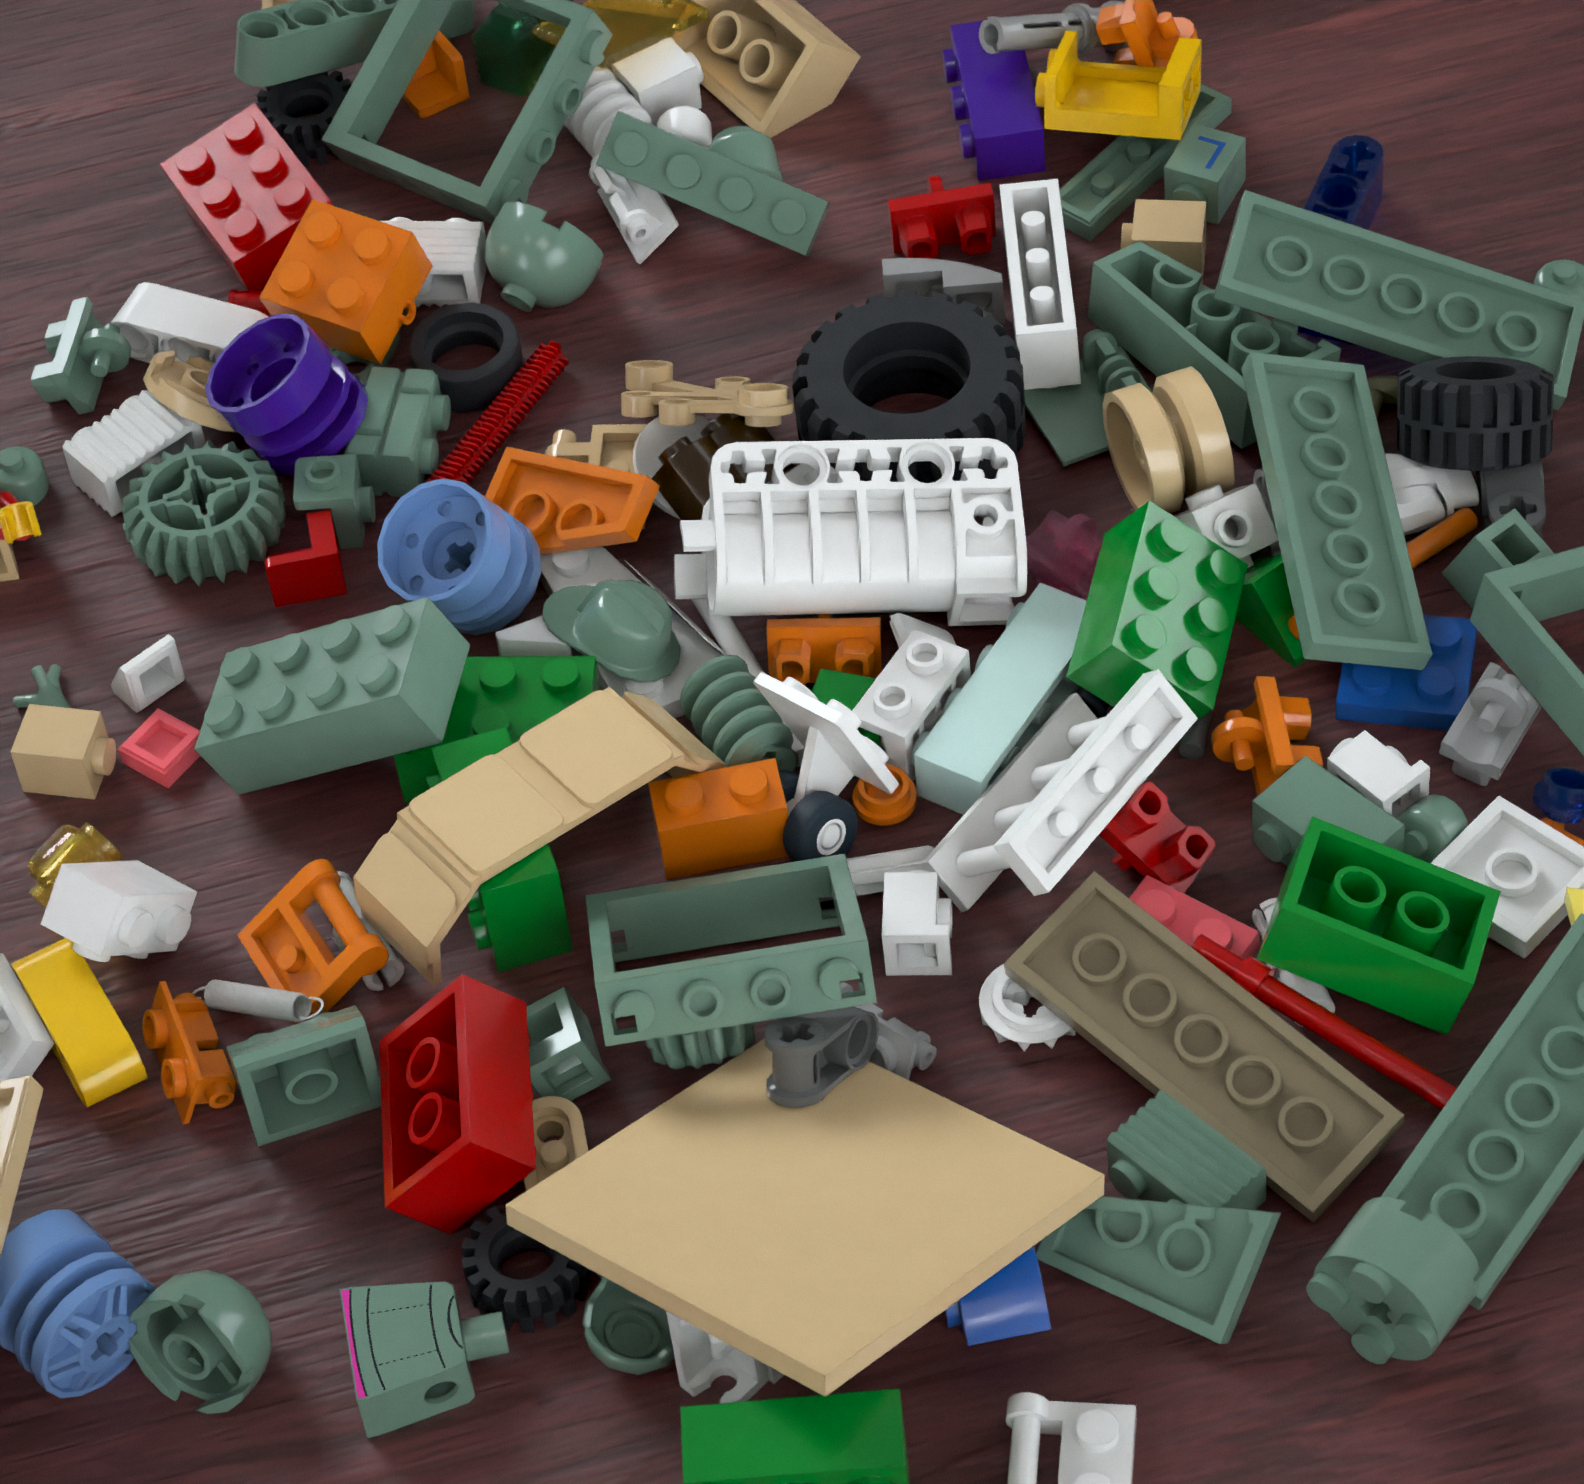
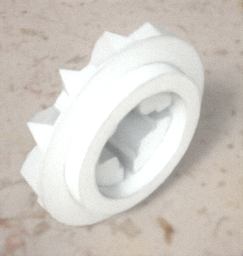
(1003, 1011)

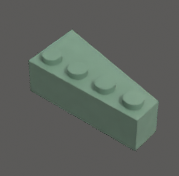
(1175, 323)

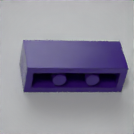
(998, 106)

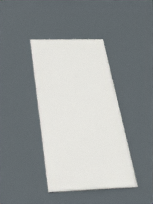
(673, 605)

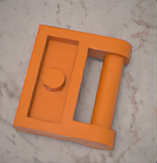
(293, 951)

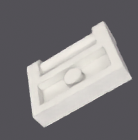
(1094, 1439)

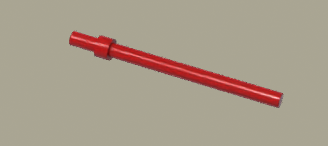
(1259, 981)

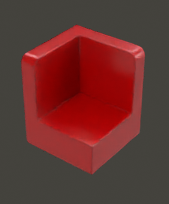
(309, 571)

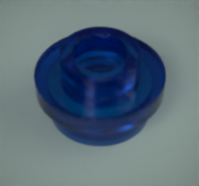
(1561, 795)

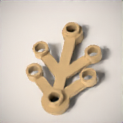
(678, 402)

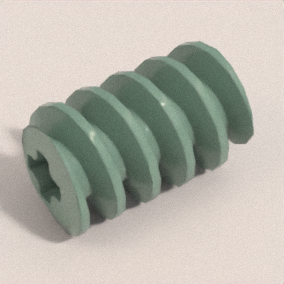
(735, 715)

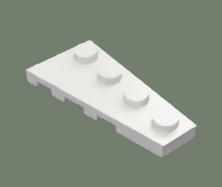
(598, 565)

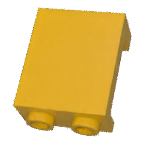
(1119, 96)

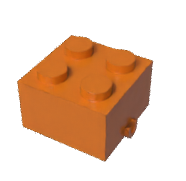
(349, 279)

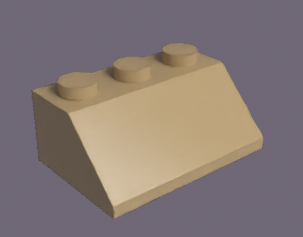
(768, 60)

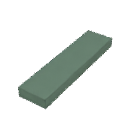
(1128, 170)

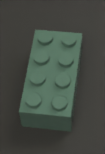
(333, 696)

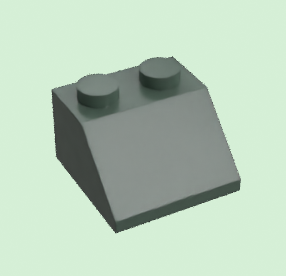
(306, 1074)

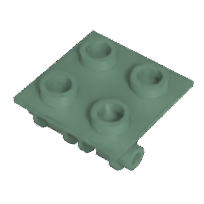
(1073, 414)

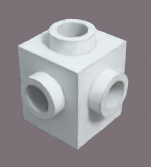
(1231, 519)

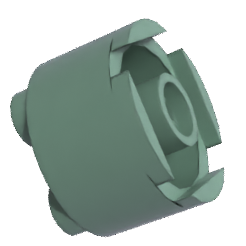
(1395, 1281)

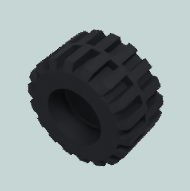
(1475, 413)

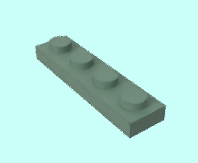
(713, 183)

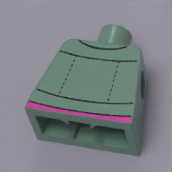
(413, 1351)

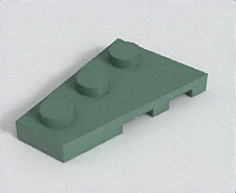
(1167, 1257)

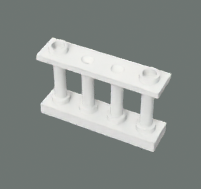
(1060, 791)

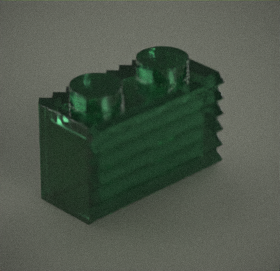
(509, 51)

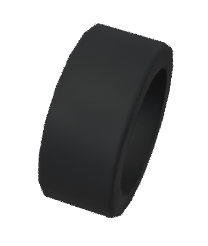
(464, 326)

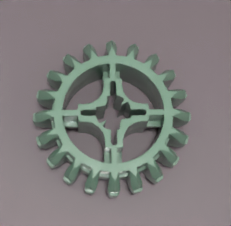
(240, 521)

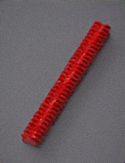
(503, 415)

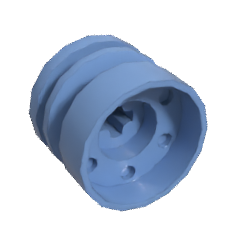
(460, 554)
(67, 1303)

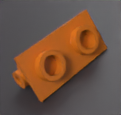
(177, 1033)

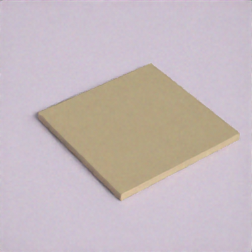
(810, 1225)

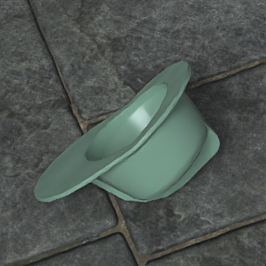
(619, 624)

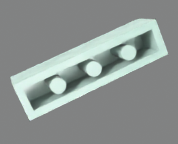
(1002, 703)

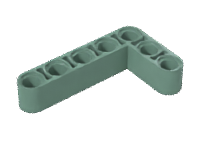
(320, 36)

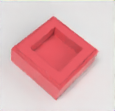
(161, 748)

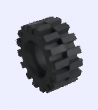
(307, 95)
(519, 1298)

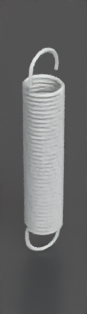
(258, 1000)

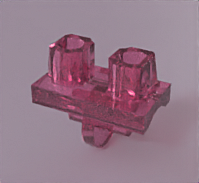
(1064, 552)

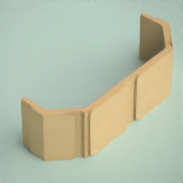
(509, 808)

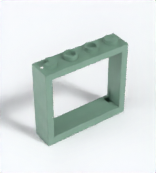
(529, 143)
(1509, 616)
(736, 985)

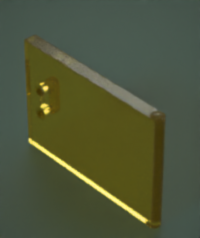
(633, 24)

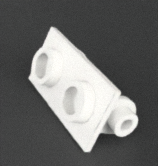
(636, 210)

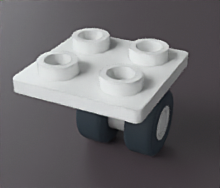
(833, 753)

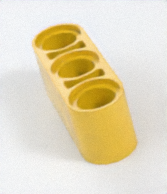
(81, 1022)

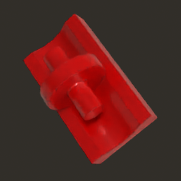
(942, 219)
(1156, 840)

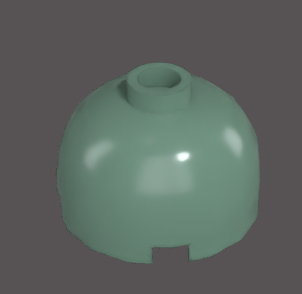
(537, 260)
(202, 1338)

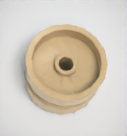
(1168, 440)

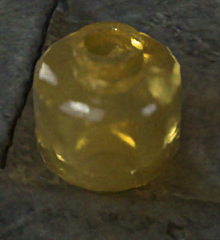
(67, 846)

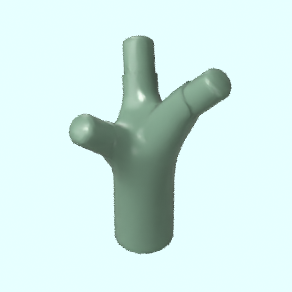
(49, 689)

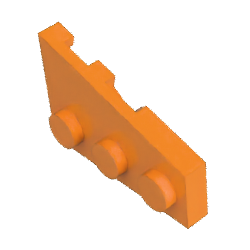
(571, 501)

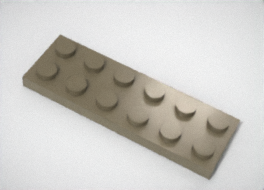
(1205, 1043)

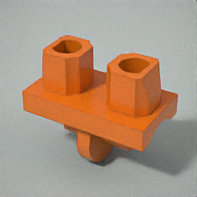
(1148, 34)
(838, 644)
(1262, 734)

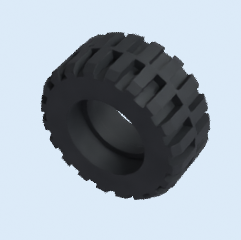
(906, 349)

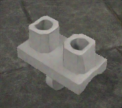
(1489, 726)

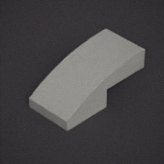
(957, 279)

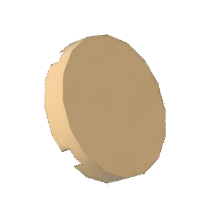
(182, 388)

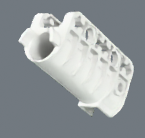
(857, 540)

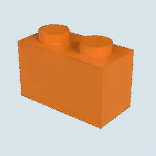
(719, 818)

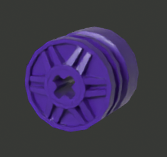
(286, 392)

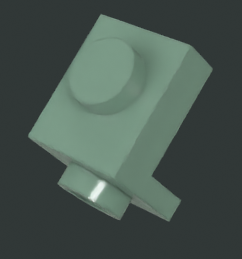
(337, 485)

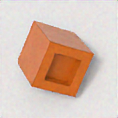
(438, 80)

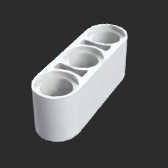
(180, 321)

